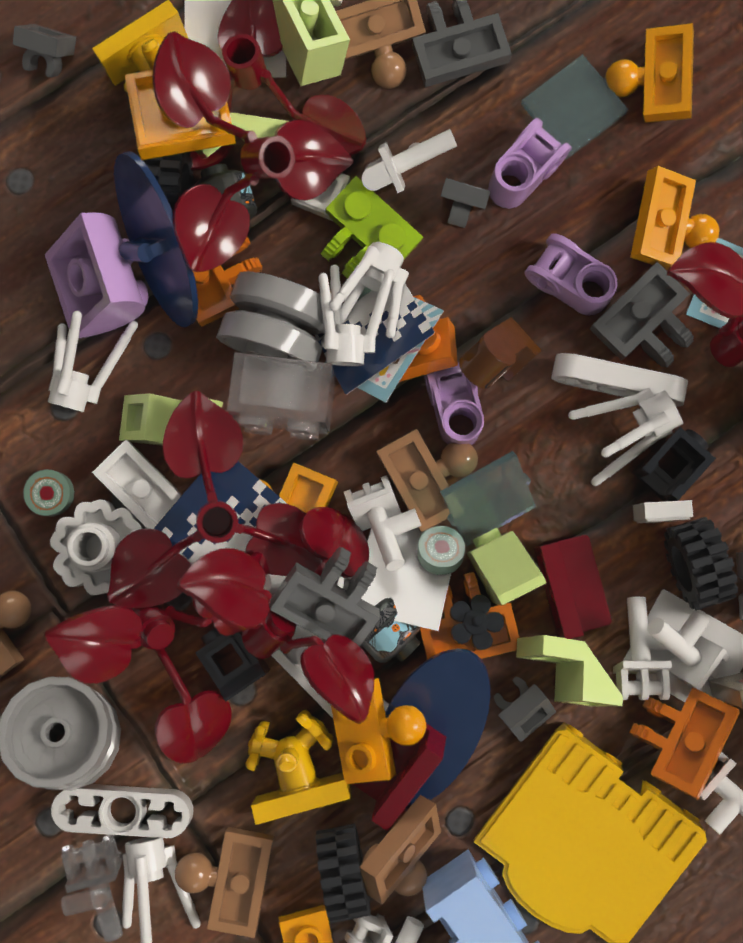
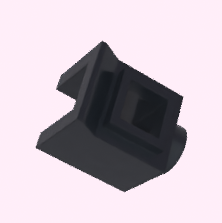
(690, 449)
(239, 678)

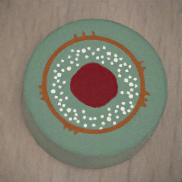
(48, 493)
(440, 550)

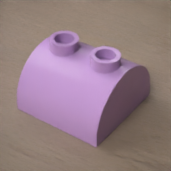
(94, 276)

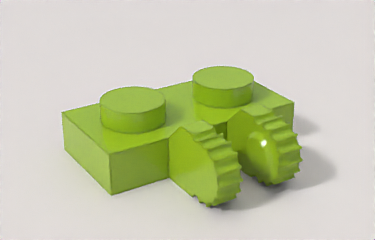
(367, 221)

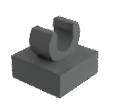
(43, 42)
(464, 198)
(527, 711)

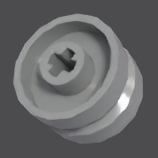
(273, 318)
(47, 710)

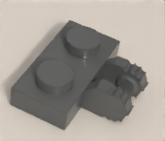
(460, 48)
(640, 312)
(325, 607)

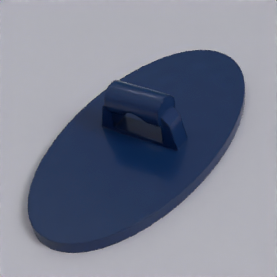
(153, 239)
(455, 700)

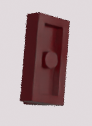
(573, 586)
(413, 768)

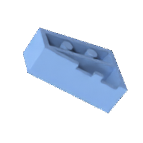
(469, 906)

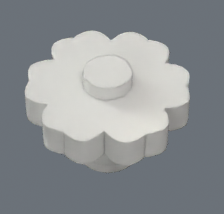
(90, 543)

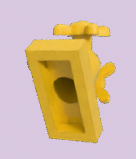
(137, 44)
(296, 775)

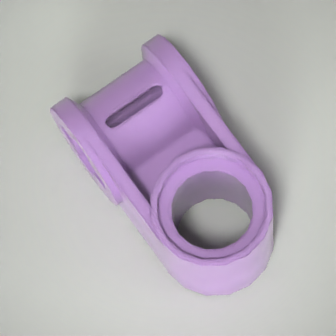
(529, 159)
(569, 274)
(452, 396)

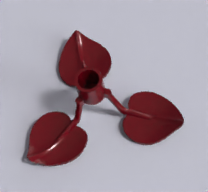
(248, 35)
(300, 156)
(716, 280)
(198, 441)
(232, 590)
(99, 647)

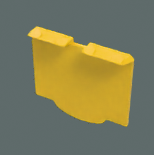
(585, 843)

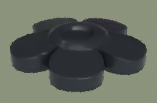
(475, 622)

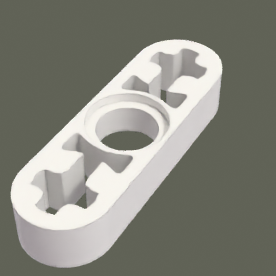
(615, 377)
(89, 796)

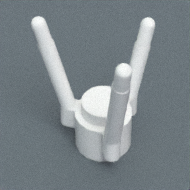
(370, 274)
(344, 341)
(71, 387)
(655, 421)
(144, 864)

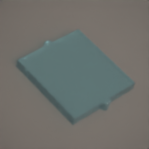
(575, 105)
(488, 498)

